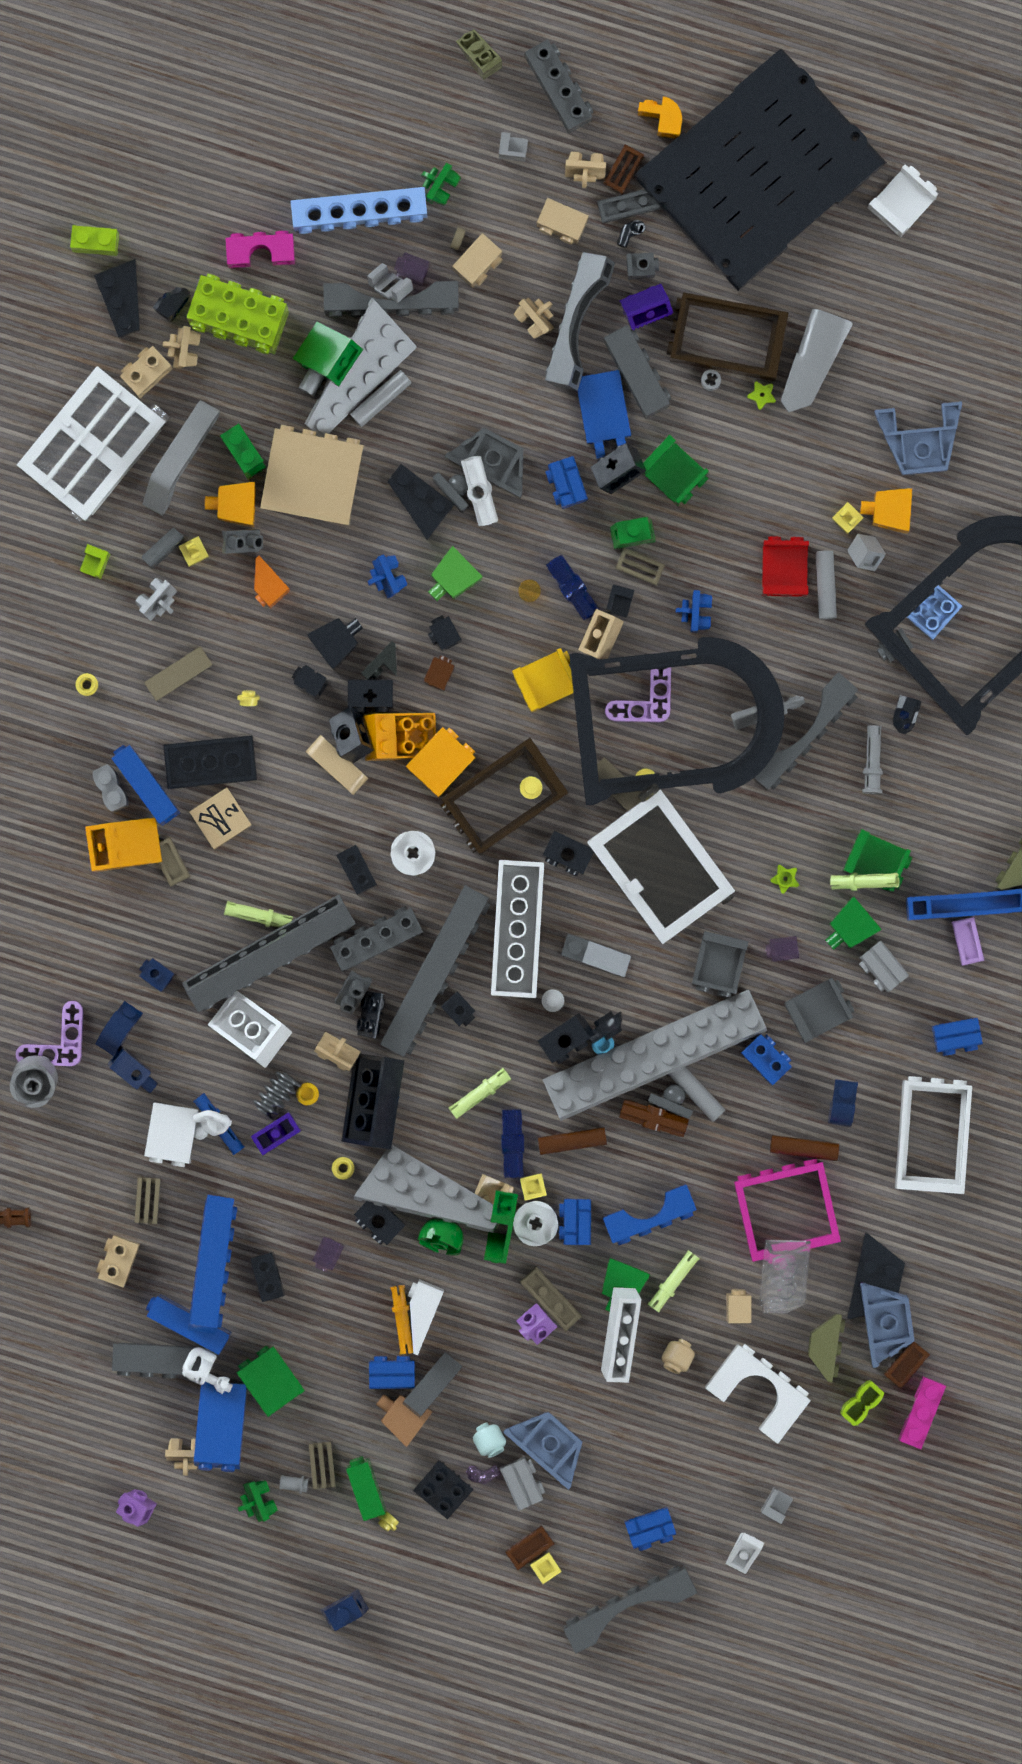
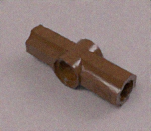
(654, 1118)

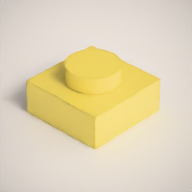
(533, 1186)
(545, 1568)

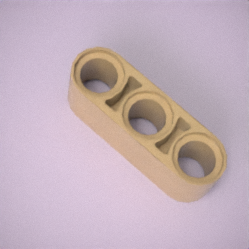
(339, 768)

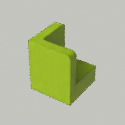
(94, 561)

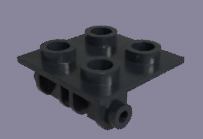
(368, 1022)
(443, 1489)

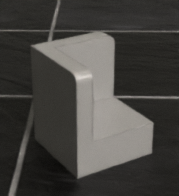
(512, 148)
(866, 552)
(776, 1505)

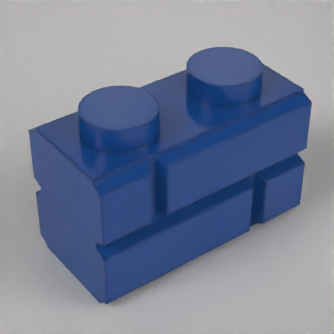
(567, 482)
(957, 1035)
(576, 1222)
(391, 1373)
(650, 1528)

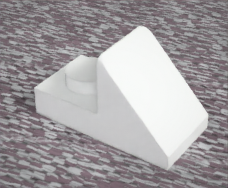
(744, 1552)

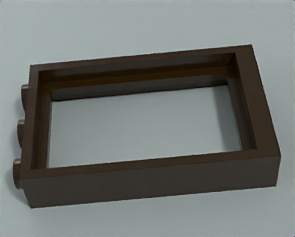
(774, 350)
(541, 766)

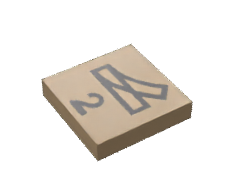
(220, 818)

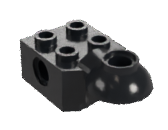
(579, 1033)

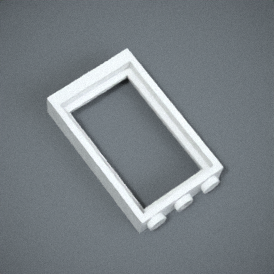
(926, 1183)

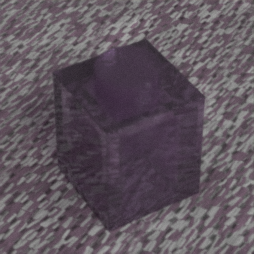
(412, 268)
(782, 949)
(328, 1254)

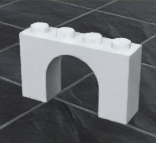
(789, 1401)

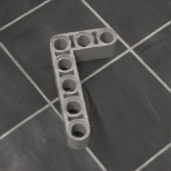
(177, 457)

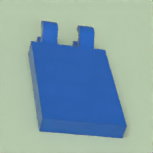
(603, 410)

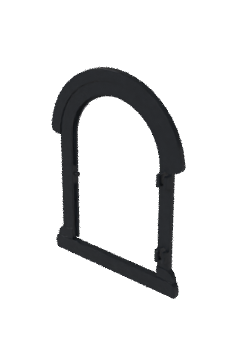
(972, 539)
(724, 777)

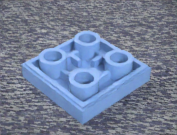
(934, 612)

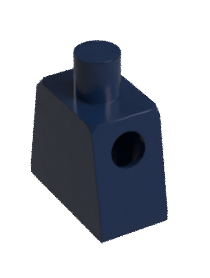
(124, 1063)
(345, 1610)

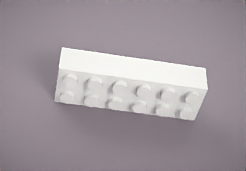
(517, 929)

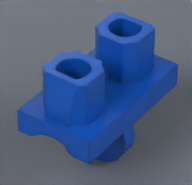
(383, 577)
(698, 601)

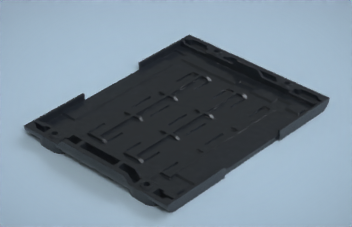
(773, 224)

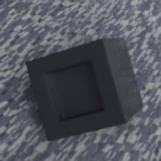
(619, 601)

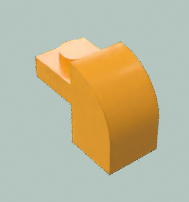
(668, 113)

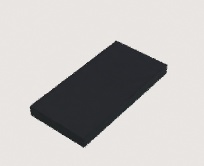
(210, 762)

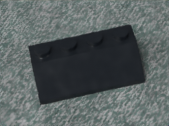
(373, 1101)

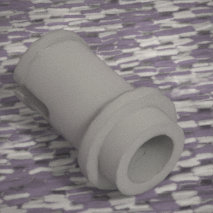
(294, 1484)

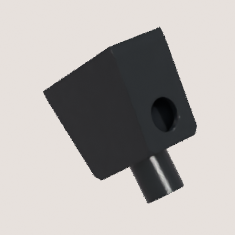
(335, 640)

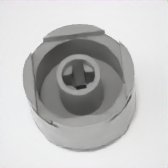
(23, 1080)

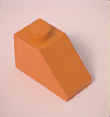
(268, 584)

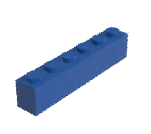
(211, 1264)

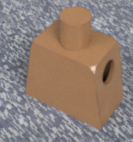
(400, 1419)

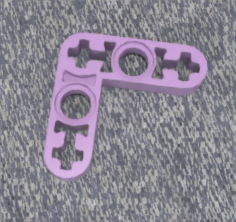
(648, 706)
(66, 1044)

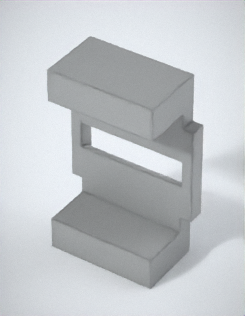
(380, 278)

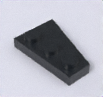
(121, 297)
(421, 500)

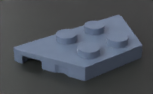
(886, 1321)
(549, 1445)

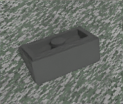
(163, 548)

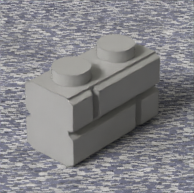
(883, 967)
(522, 1483)

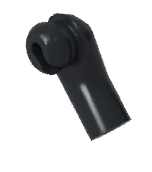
(629, 230)

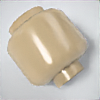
(678, 1356)

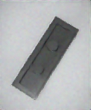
(627, 206)
(432, 1385)

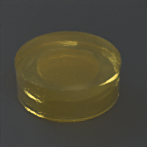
(529, 591)

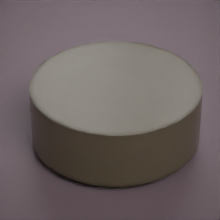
(457, 238)

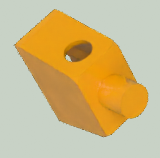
(234, 503)
(890, 509)

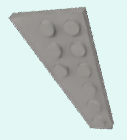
(382, 352)
(420, 1190)

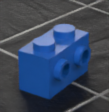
(766, 1058)

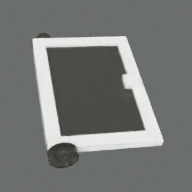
(661, 865)

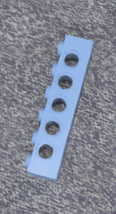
(347, 203)

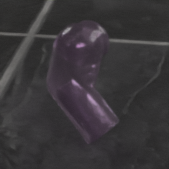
(482, 1477)

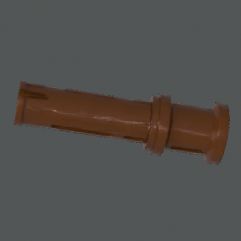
(15, 1217)

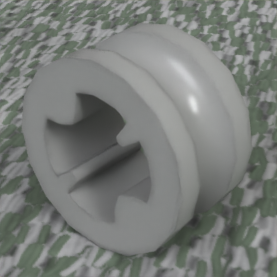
(717, 381)

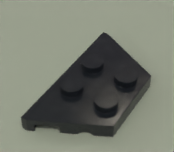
(877, 1268)

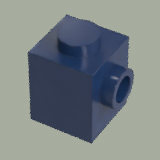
(156, 974)

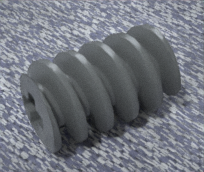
(276, 1094)

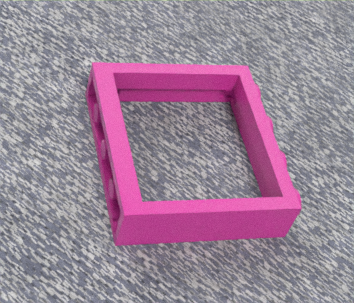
(787, 1171)

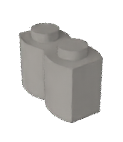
(108, 782)

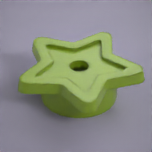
(758, 389)
(781, 873)

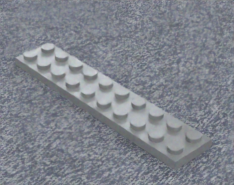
(654, 1055)

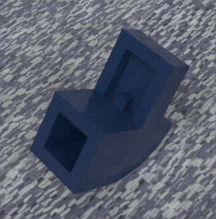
(118, 1028)
(843, 1103)

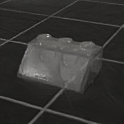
(784, 1275)

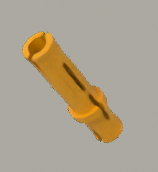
(402, 1319)

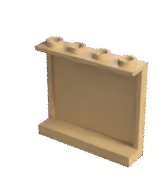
(312, 475)

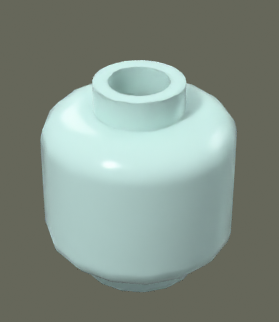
(489, 1440)

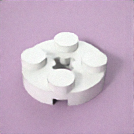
(425, 851)
(541, 1234)

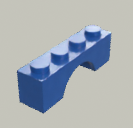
(676, 1204)

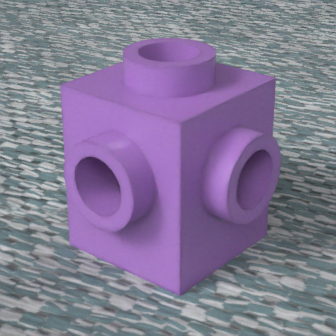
(536, 1324)
(135, 1507)

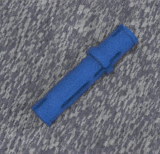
(229, 1136)

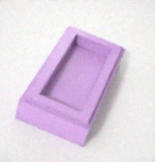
(967, 941)

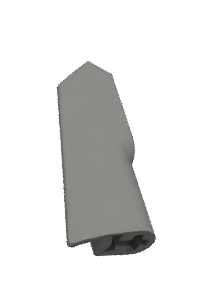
(814, 358)

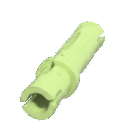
(864, 881)
(254, 914)
(488, 1087)
(673, 1281)

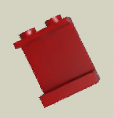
(785, 567)

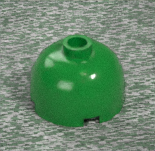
(441, 1235)

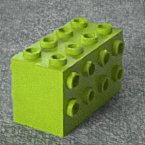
(237, 314)

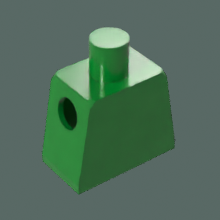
(632, 533)
(851, 925)
(622, 1276)

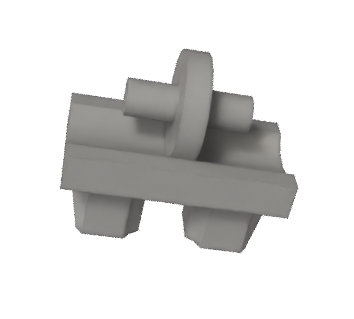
(159, 601)

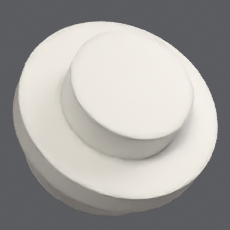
(552, 1000)

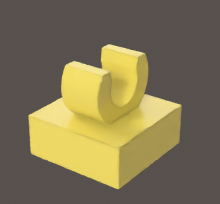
(847, 518)
(193, 551)

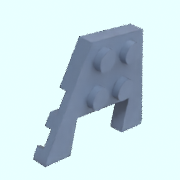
(921, 449)

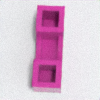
(241, 248)
(922, 1413)

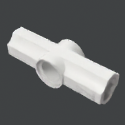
(482, 504)

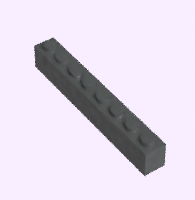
(268, 953)
(434, 971)

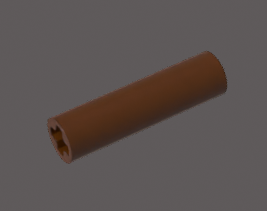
(572, 1141)
(804, 1148)

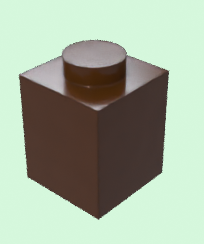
(439, 673)

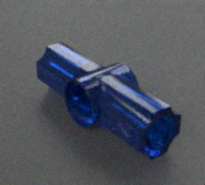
(572, 587)
(512, 1143)

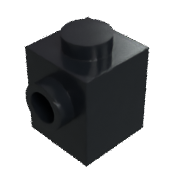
(443, 633)
(459, 1010)

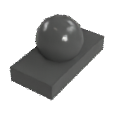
(453, 489)
(672, 1099)

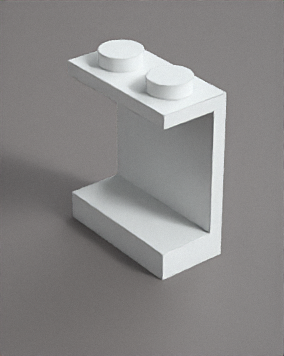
(903, 200)
(171, 1134)

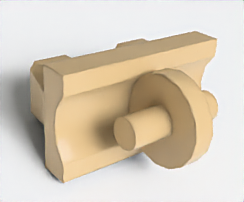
(585, 170)
(529, 309)
(184, 338)
(337, 1051)
(176, 1453)

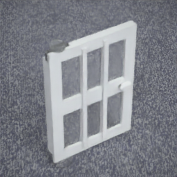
(92, 444)

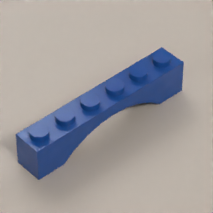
(964, 905)

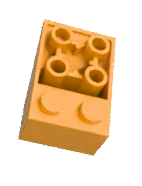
(399, 734)
(123, 844)

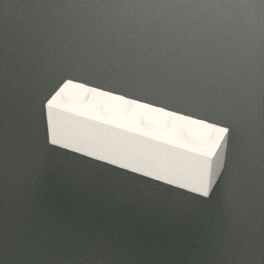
(621, 1335)

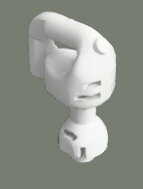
(211, 1123)
(207, 1359)

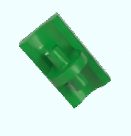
(436, 193)
(261, 1510)

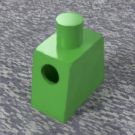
(453, 576)

